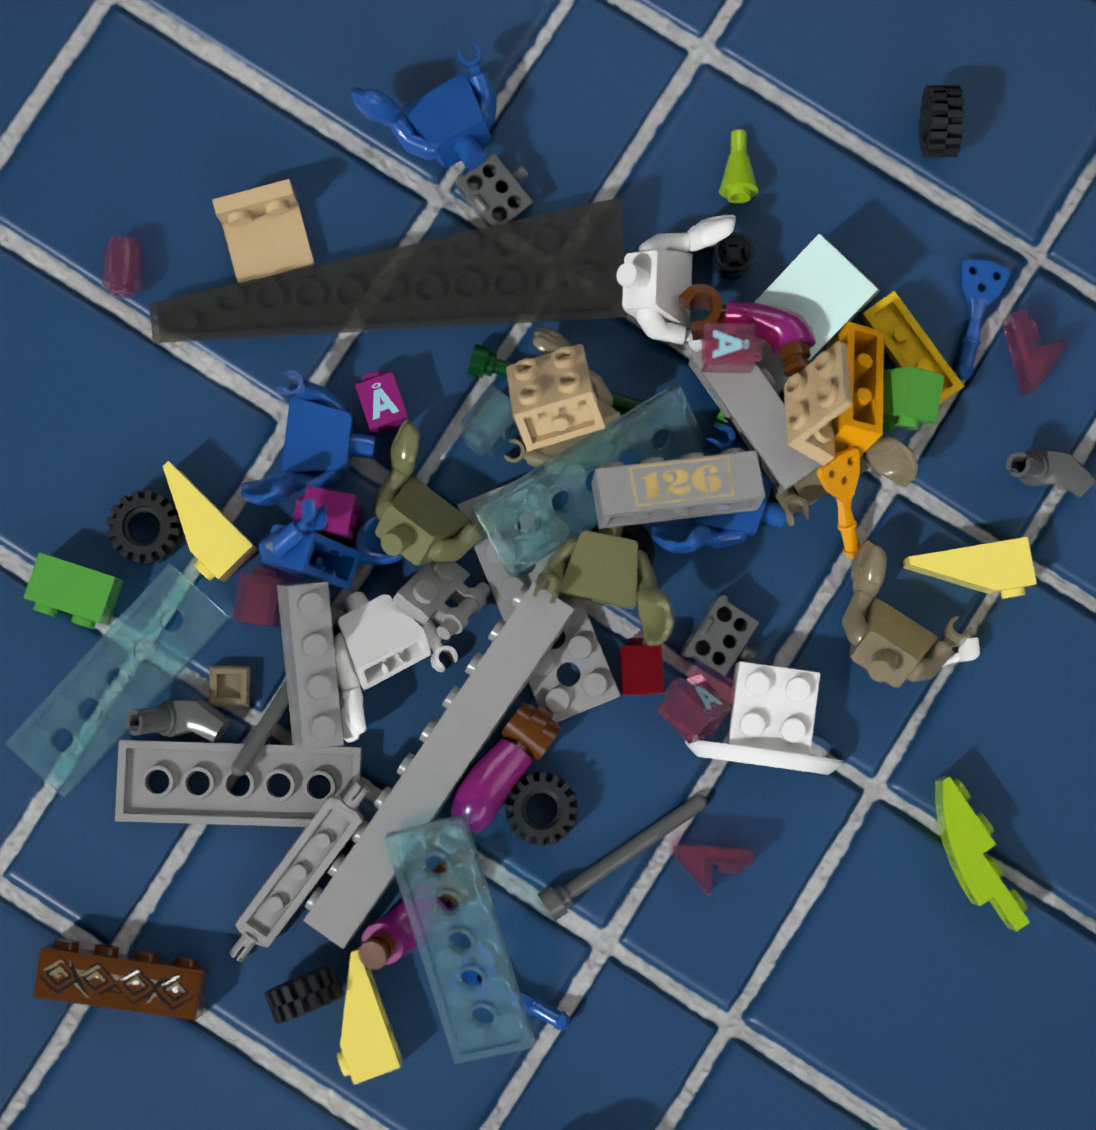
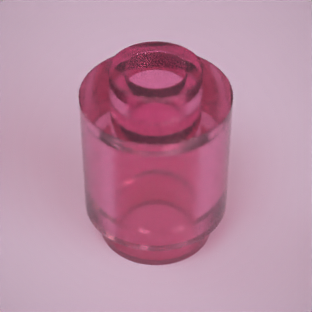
(123, 267)

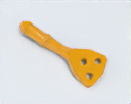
(843, 491)

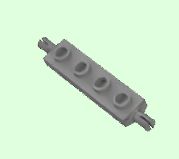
(299, 870)

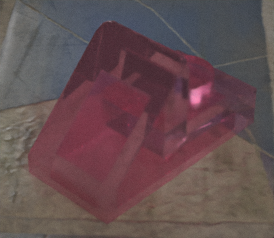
(1029, 361)
(699, 859)

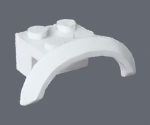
(771, 720)

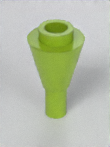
(738, 179)

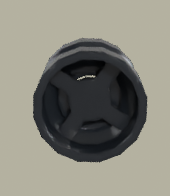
(737, 249)

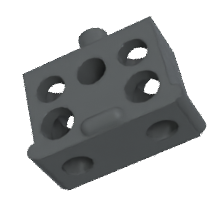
(486, 200)
(712, 629)

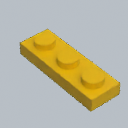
(908, 343)

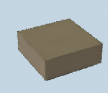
(230, 686)

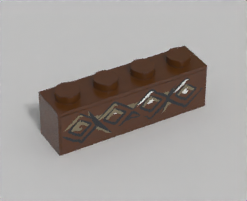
(121, 980)

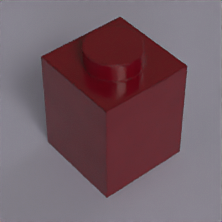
(641, 668)

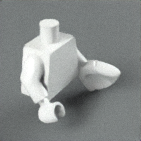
(661, 273)
(374, 645)

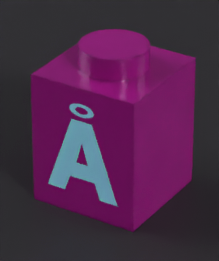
(381, 401)

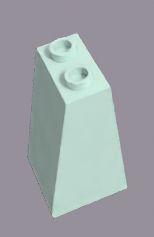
(823, 291)

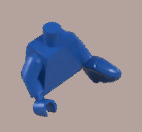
(445, 122)
(316, 444)
(721, 529)
(318, 557)

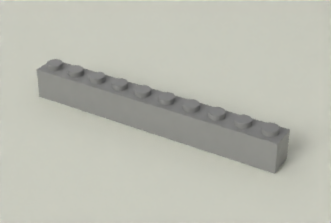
(441, 762)

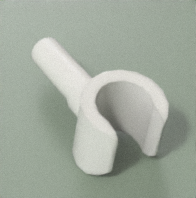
(968, 651)

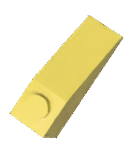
(208, 532)
(984, 567)
(366, 1032)

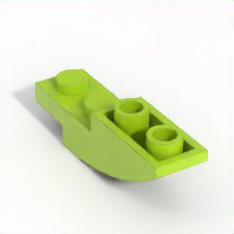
(965, 841)

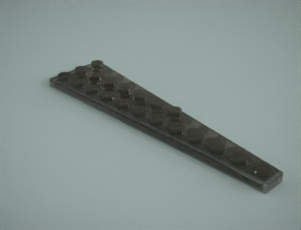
(498, 274)

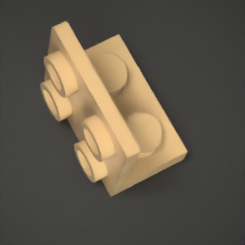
(264, 231)
(553, 397)
(815, 399)

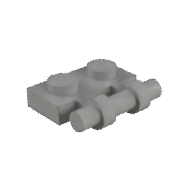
(432, 587)

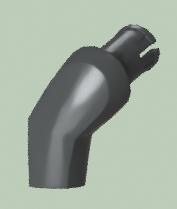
(1049, 468)
(178, 718)

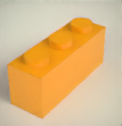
(862, 421)

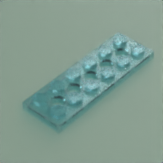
(569, 472)
(90, 676)
(475, 918)

